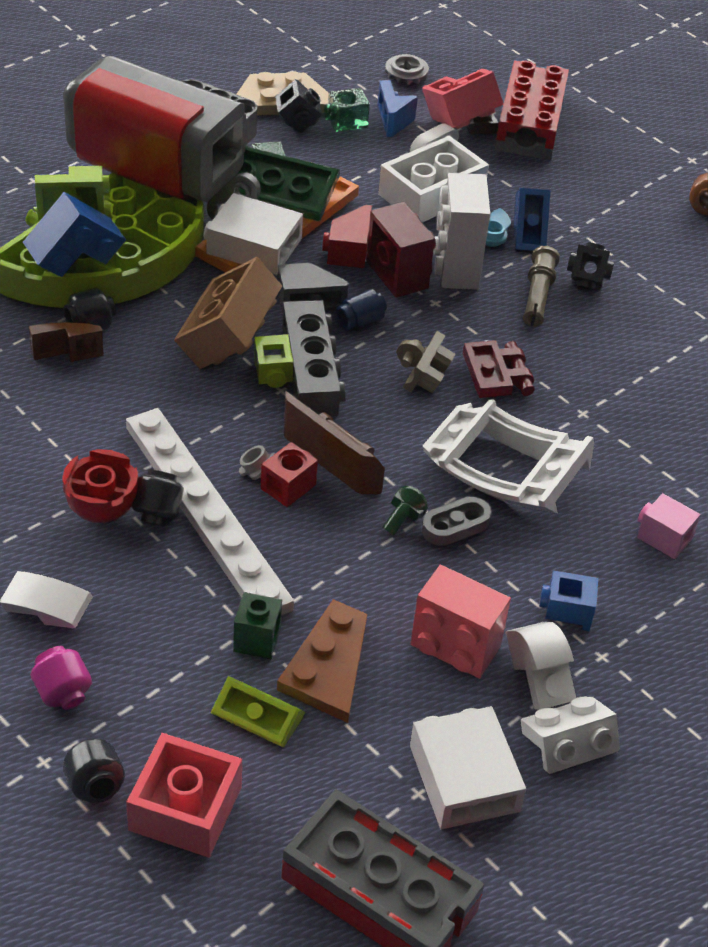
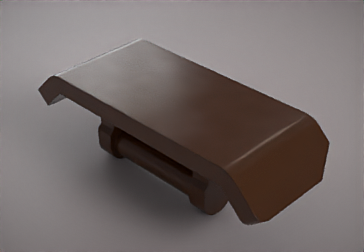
(333, 447)

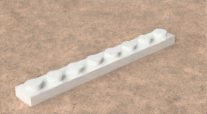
(207, 509)

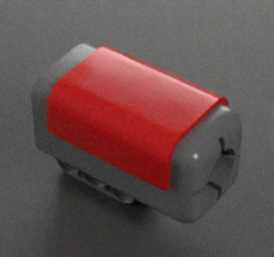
(158, 128)

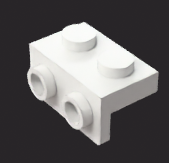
(572, 733)

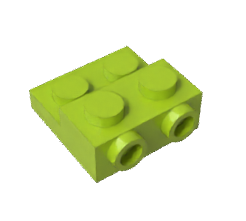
(82, 182)

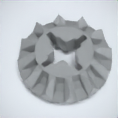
(416, 68)

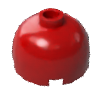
(100, 485)

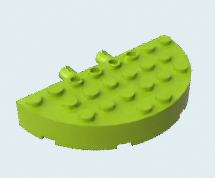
(157, 248)

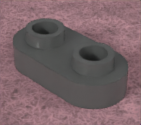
(243, 180)
(452, 522)

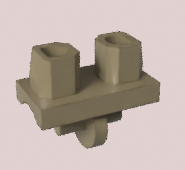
(413, 354)

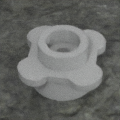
(252, 461)

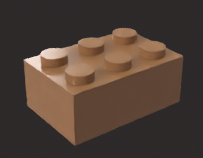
(229, 313)

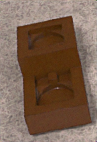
(75, 339)

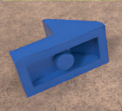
(394, 109)

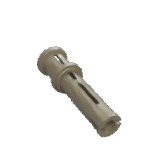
(541, 276)

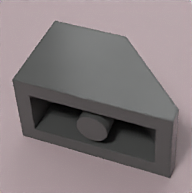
(311, 283)

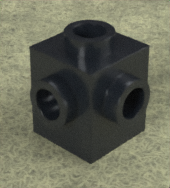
(298, 106)
(594, 254)

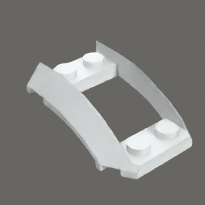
(557, 454)

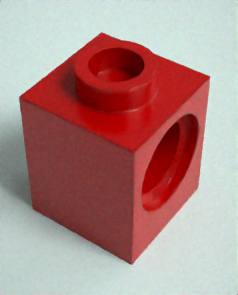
(289, 474)

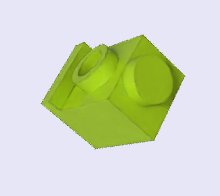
(273, 369)

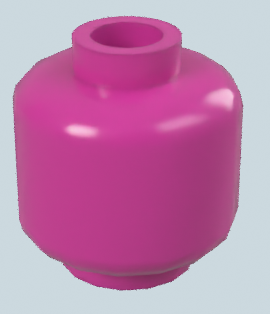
(61, 677)

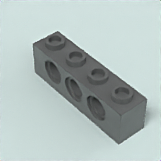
(313, 355)

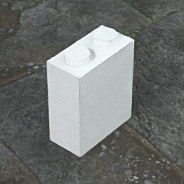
(253, 229)
(467, 767)

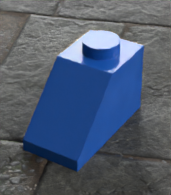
(531, 218)

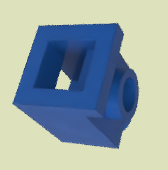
(570, 598)

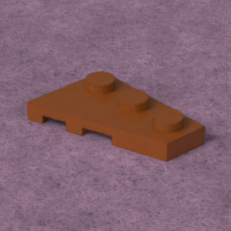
(328, 662)

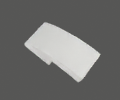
(48, 598)

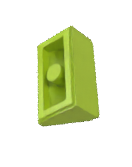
(257, 711)

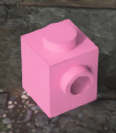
(667, 525)

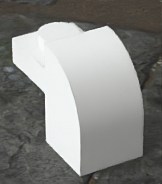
(545, 657)

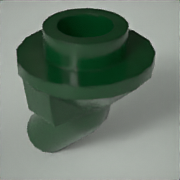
(408, 503)

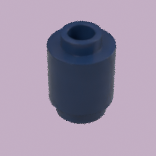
(361, 310)

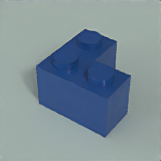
(69, 231)

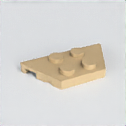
(265, 86)

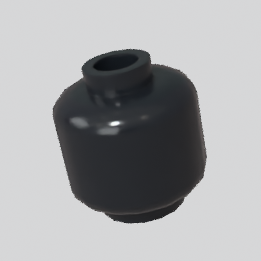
(90, 308)
(158, 497)
(93, 770)

